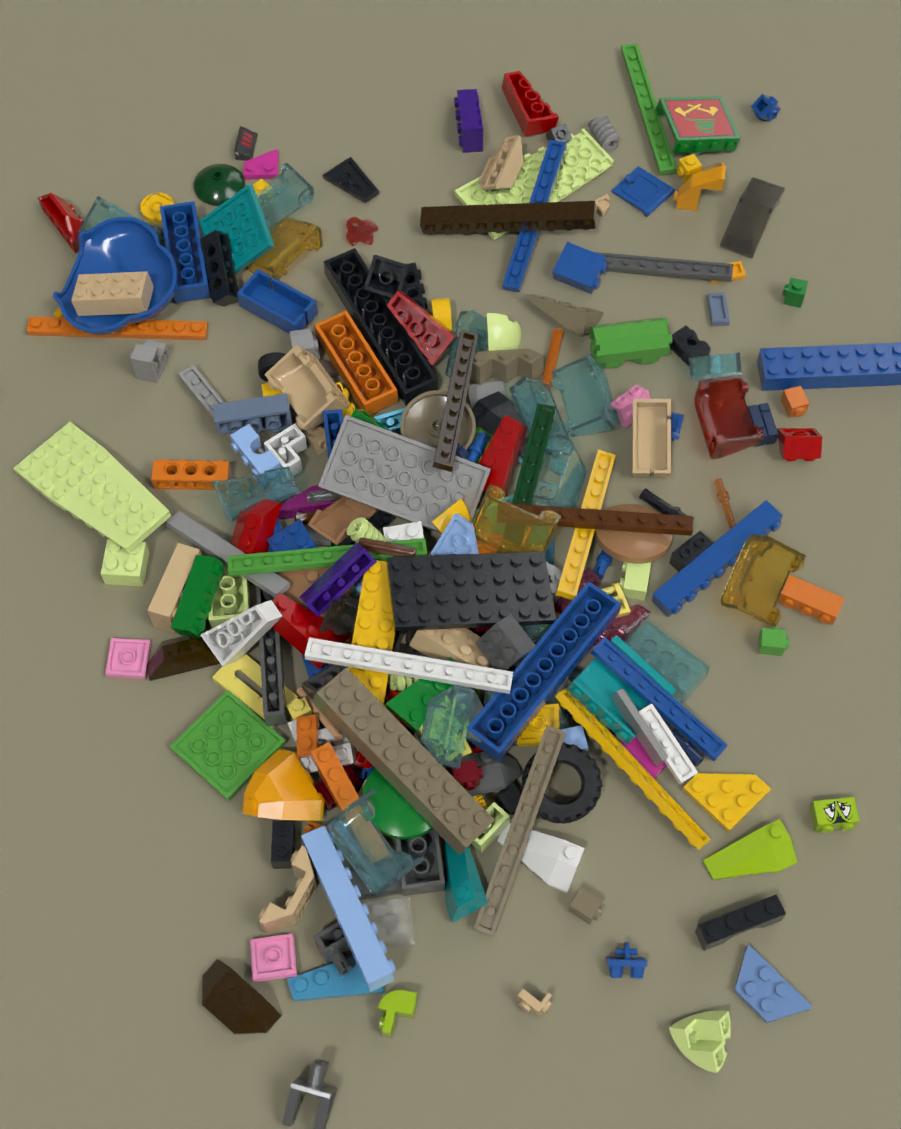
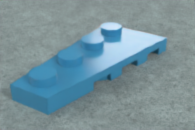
(328, 983)

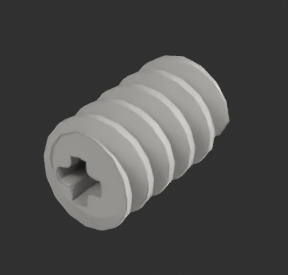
(604, 133)

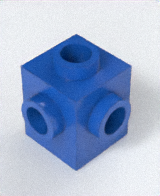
(766, 107)

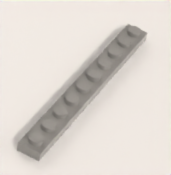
(206, 396)

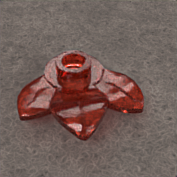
(362, 232)

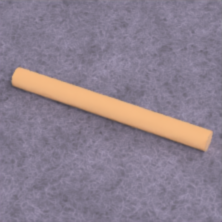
(325, 721)

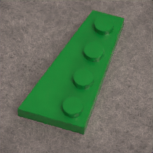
(412, 703)

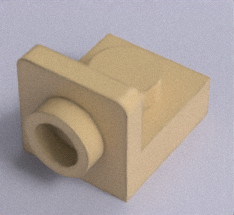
(316, 438)

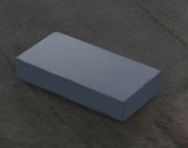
(718, 309)

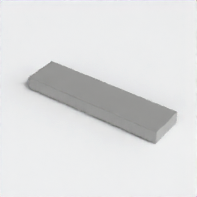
(639, 727)

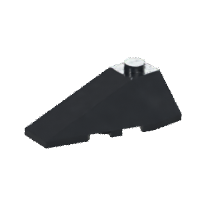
(490, 412)

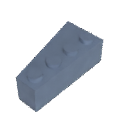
(262, 414)

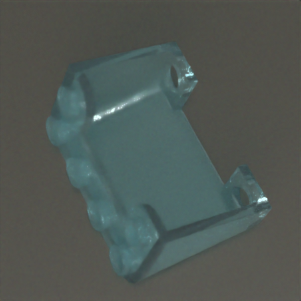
(569, 465)

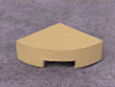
(602, 204)

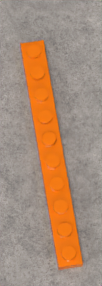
(143, 330)

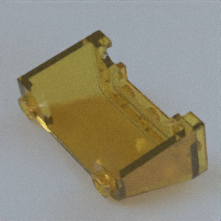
(290, 241)
(511, 529)
(760, 578)

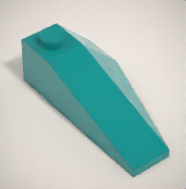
(462, 884)

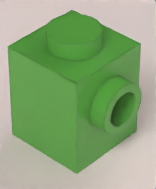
(772, 641)

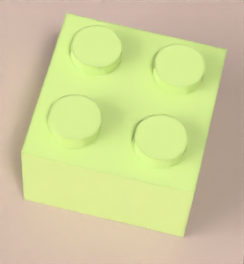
(125, 567)

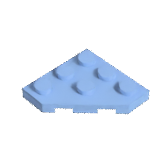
(457, 538)

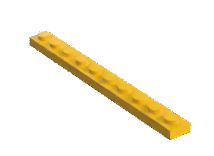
(583, 537)
(634, 769)

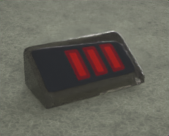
(245, 144)

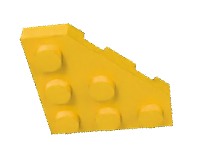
(727, 796)

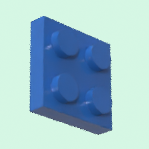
(292, 538)

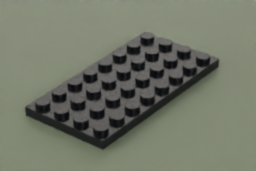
(469, 590)

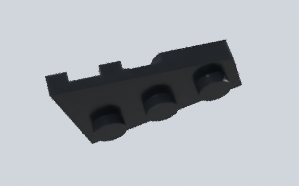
(352, 180)

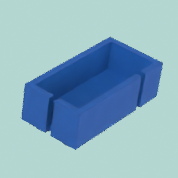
(282, 307)

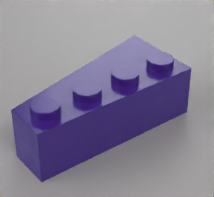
(470, 121)

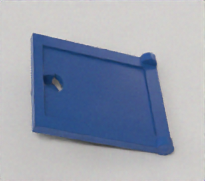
(645, 192)

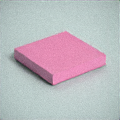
(128, 658)
(273, 957)

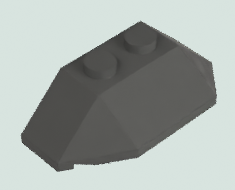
(495, 774)

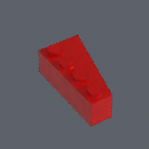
(527, 106)

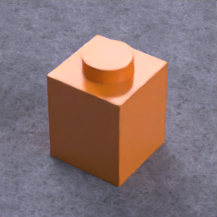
(794, 402)

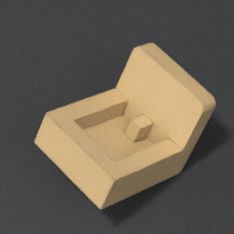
(530, 1003)

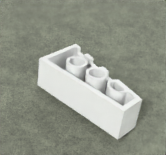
(237, 635)

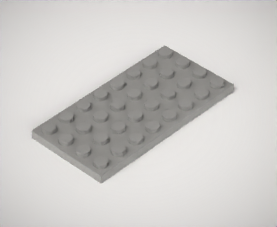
(398, 474)

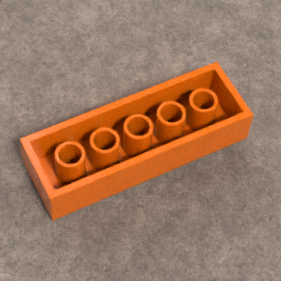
(356, 363)

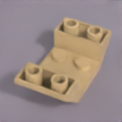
(275, 918)

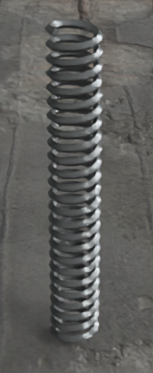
(322, 495)

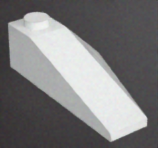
(550, 858)

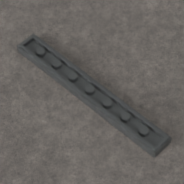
(668, 267)

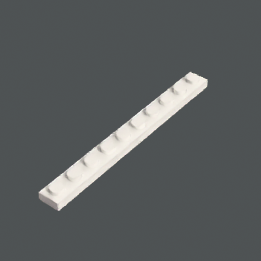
(409, 665)

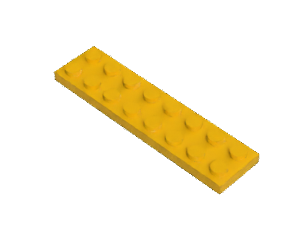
(374, 625)

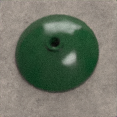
(218, 183)

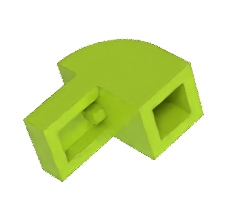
(394, 1004)

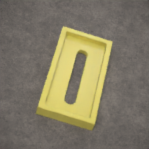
(227, 680)

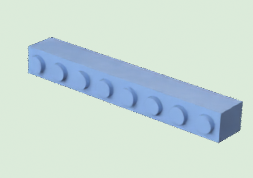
(349, 912)

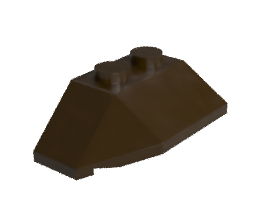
(180, 656)
(236, 1001)

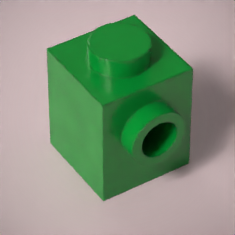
(795, 292)

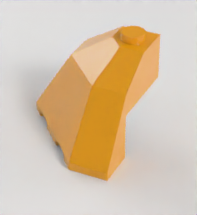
(706, 178)
(283, 790)

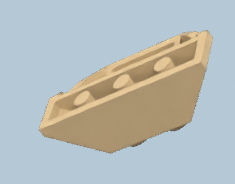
(503, 165)

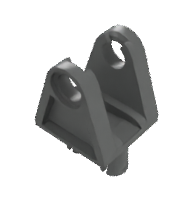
(314, 1085)

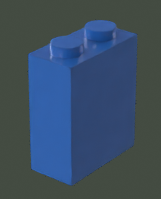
(580, 268)

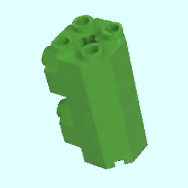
(634, 340)

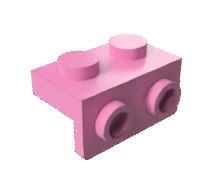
(623, 403)

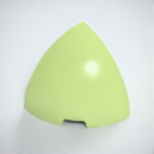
(502, 333)
(703, 1038)

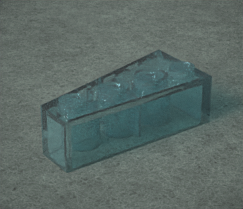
(244, 492)

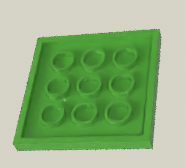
(227, 745)

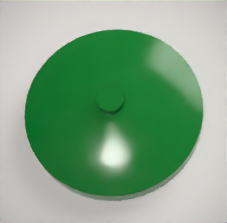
(393, 812)

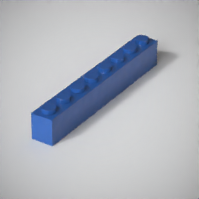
(715, 560)

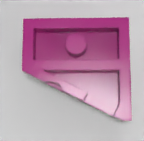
(262, 167)

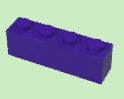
(337, 579)

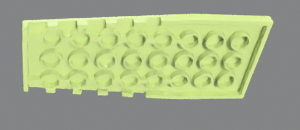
(580, 164)
(93, 487)

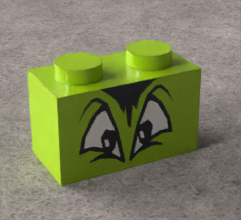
(834, 814)

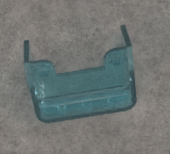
(367, 847)

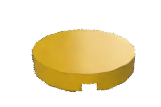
(151, 206)

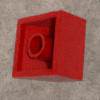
(799, 443)

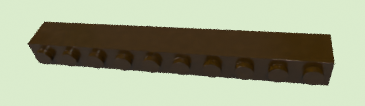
(508, 217)

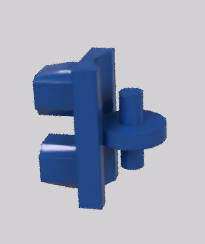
(635, 963)

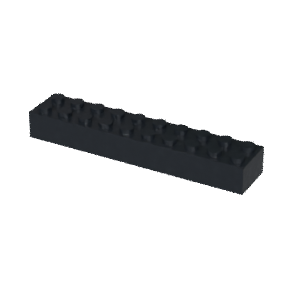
(380, 327)

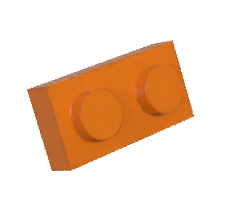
(307, 734)

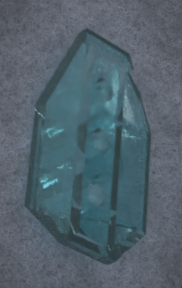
(447, 725)

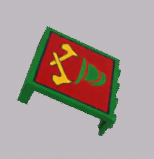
(699, 124)

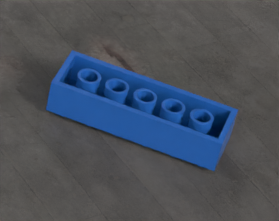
(184, 244)

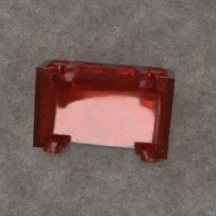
(725, 416)

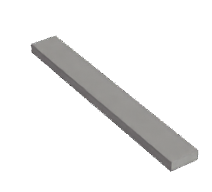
(221, 549)

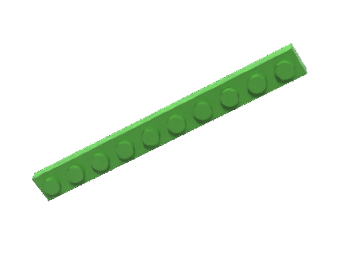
(647, 106)
(305, 558)

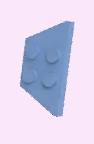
(767, 990)

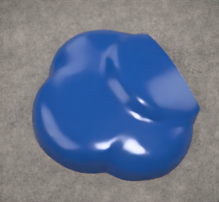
(120, 247)

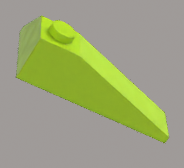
(759, 852)

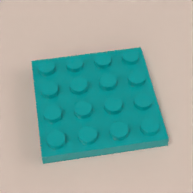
(244, 224)

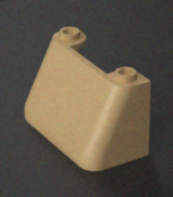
(307, 387)

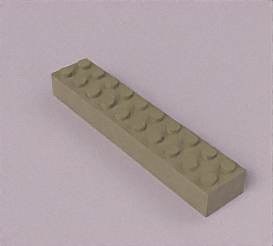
(402, 761)

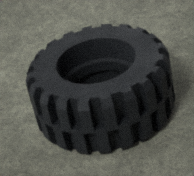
(589, 792)

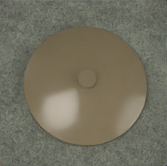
(423, 420)

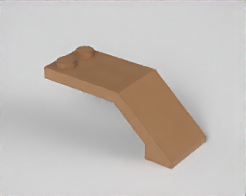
(336, 518)

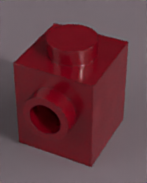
(468, 775)

